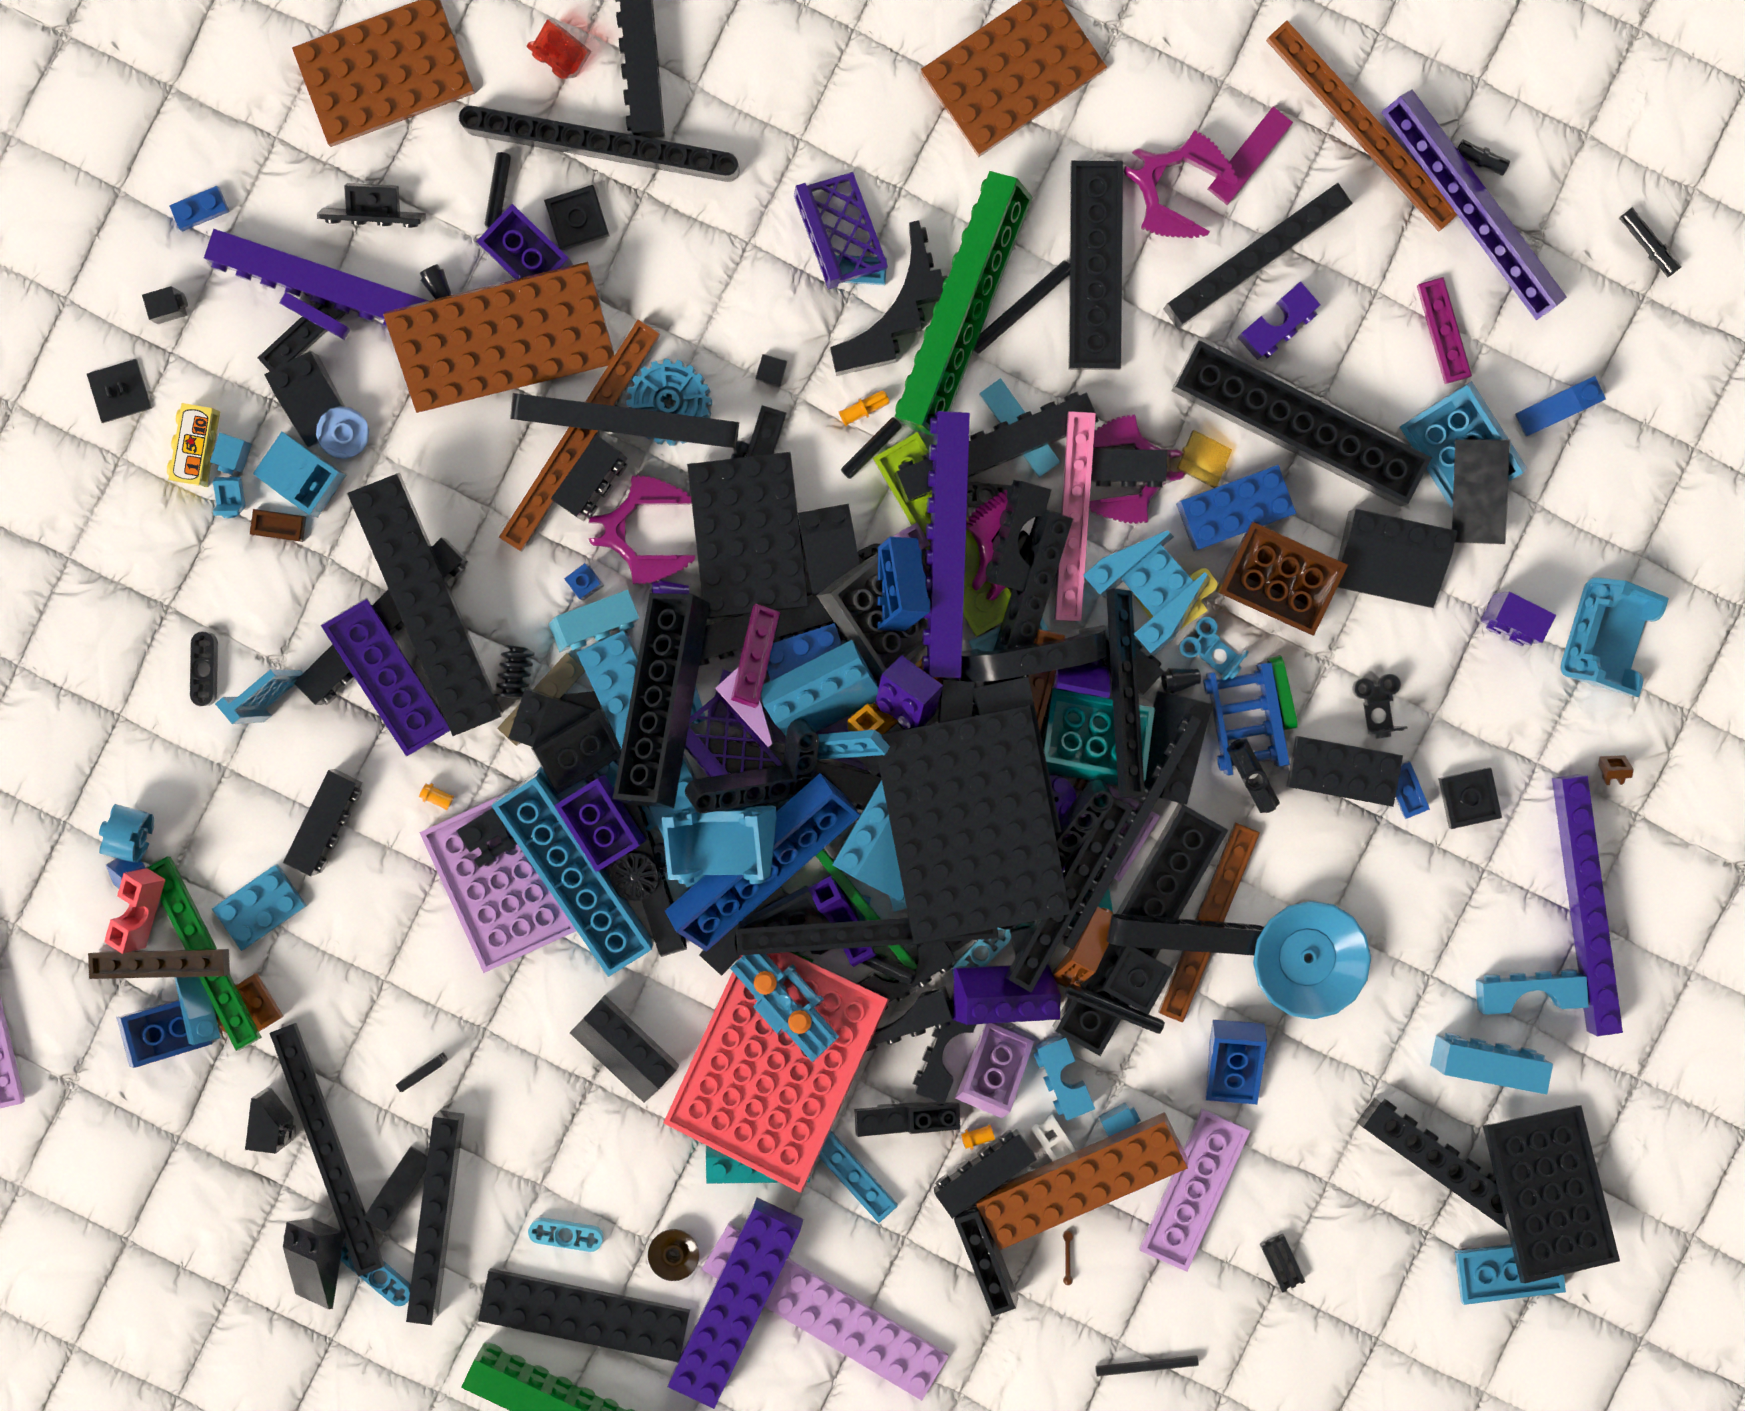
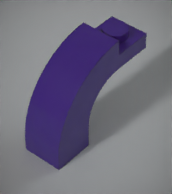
(836, 907)

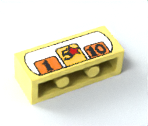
(193, 445)

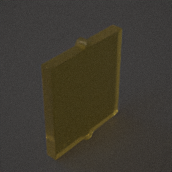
(1204, 459)

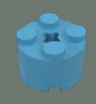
(126, 833)

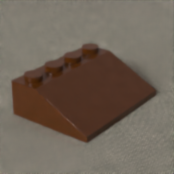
(1281, 578)

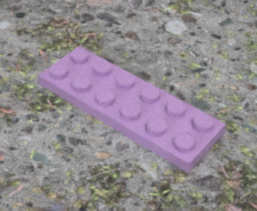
(1194, 1192)

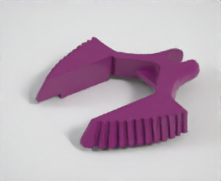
(1196, 151)
(642, 492)
(1130, 508)
(983, 527)

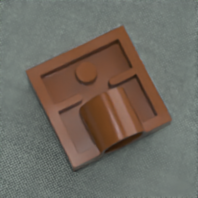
(258, 1002)

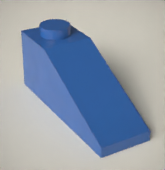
(1560, 406)

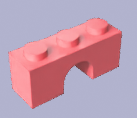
(132, 929)

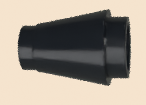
(435, 281)
(1179, 679)

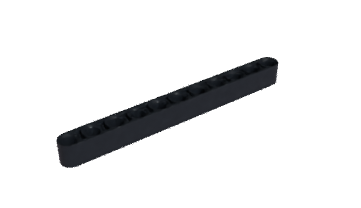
(590, 135)

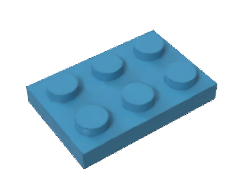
(259, 907)

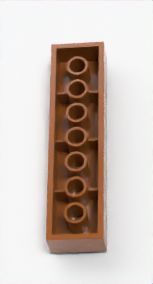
(1083, 1181)

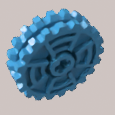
(670, 381)

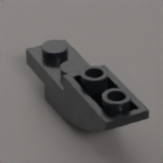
(907, 1117)

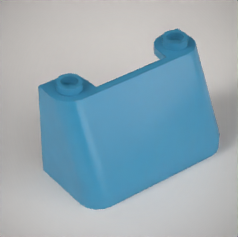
(1609, 633)
(720, 843)

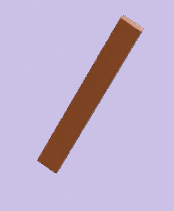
(1213, 908)

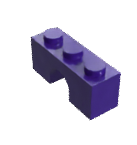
(1297, 306)

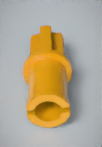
(864, 407)

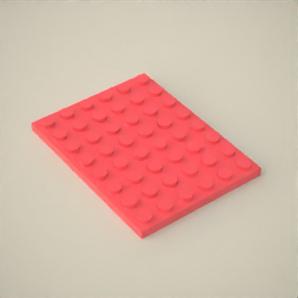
(759, 1091)

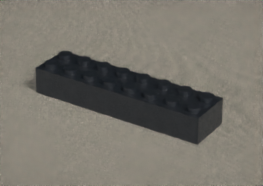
(661, 700)

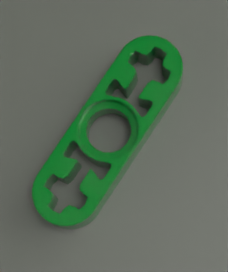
(1284, 695)

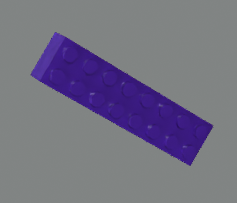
(735, 1302)

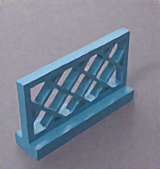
(253, 702)

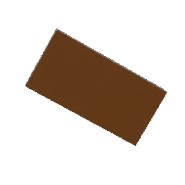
(277, 525)

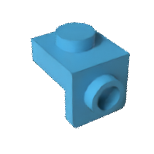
(228, 496)

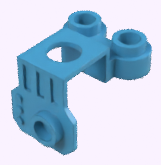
(1207, 643)

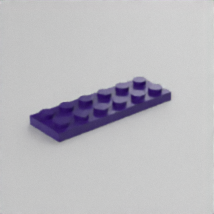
(386, 676)

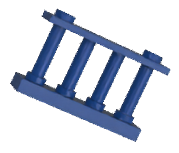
(1267, 701)

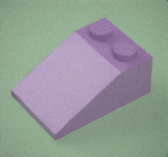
(754, 717)
(995, 1070)

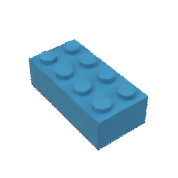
(1491, 1063)

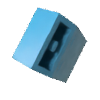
(299, 475)

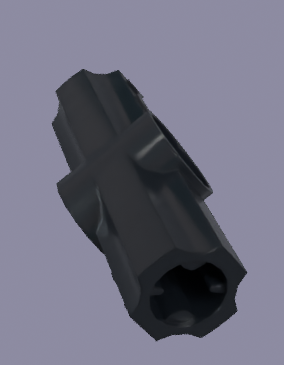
(1247, 765)

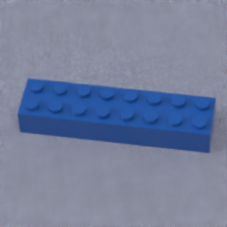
(801, 832)

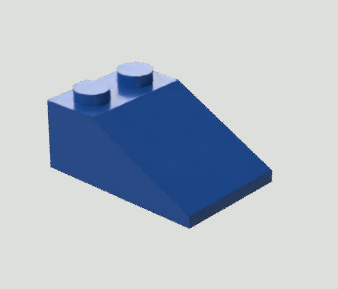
(155, 1034)
(1235, 1061)

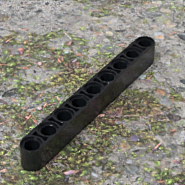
(624, 420)

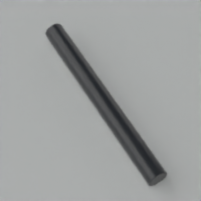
(1150, 1365)

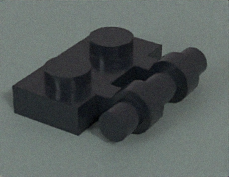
(483, 829)

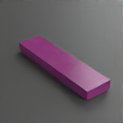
(1252, 153)
(1444, 330)
(755, 656)

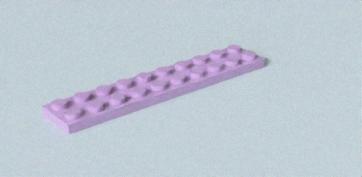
(844, 1323)

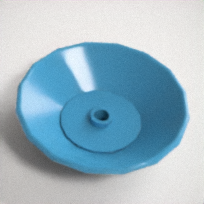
(1336, 966)

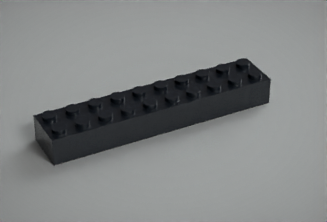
(1301, 424)
(425, 603)
(1158, 891)

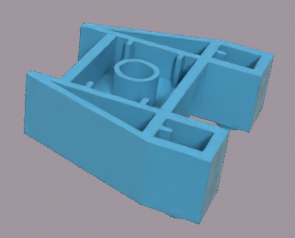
(1156, 582)

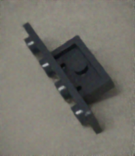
(371, 204)

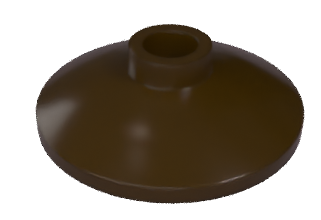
(673, 1267)

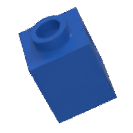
(584, 581)

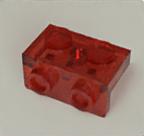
(559, 50)

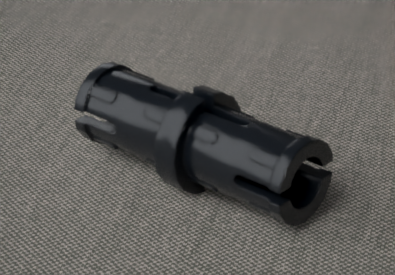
(1483, 157)

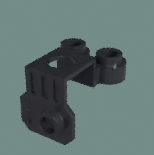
(1375, 698)

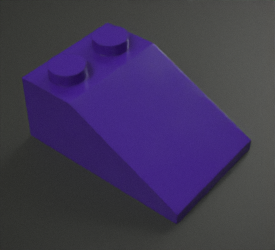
(1084, 679)

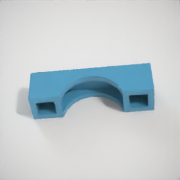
(1499, 994)

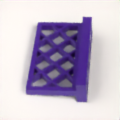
(818, 230)
(708, 760)

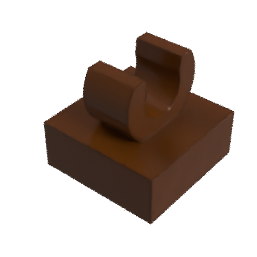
(1615, 768)

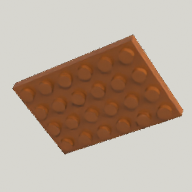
(383, 70)
(1013, 71)

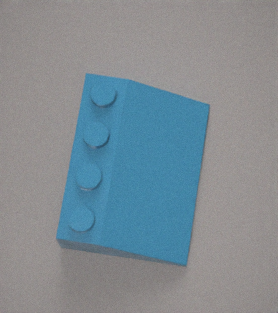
(1455, 416)
(821, 689)
(870, 849)

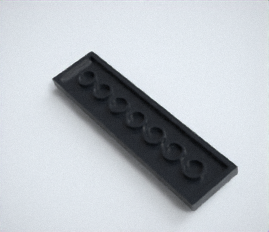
(1095, 265)
(584, 1315)

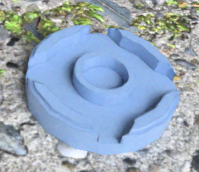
(342, 432)

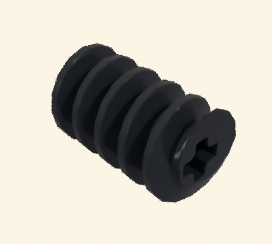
(514, 672)

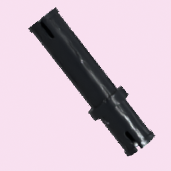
(1652, 245)

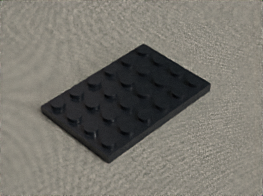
(747, 534)
(1551, 1194)

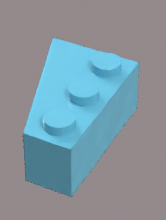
(593, 621)

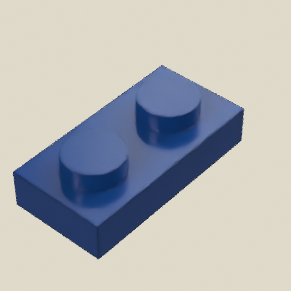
(199, 208)
(1409, 792)

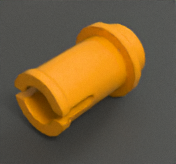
(436, 796)
(977, 1136)

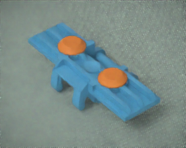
(779, 1010)

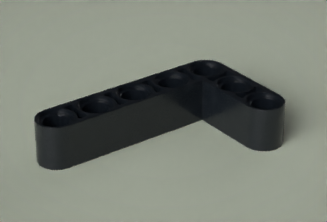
(763, 784)

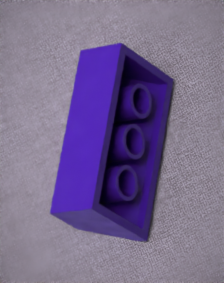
(988, 997)

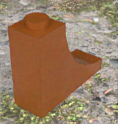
(1088, 952)

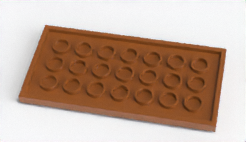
(500, 337)

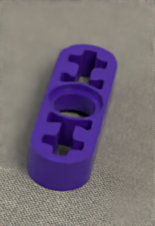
(314, 316)

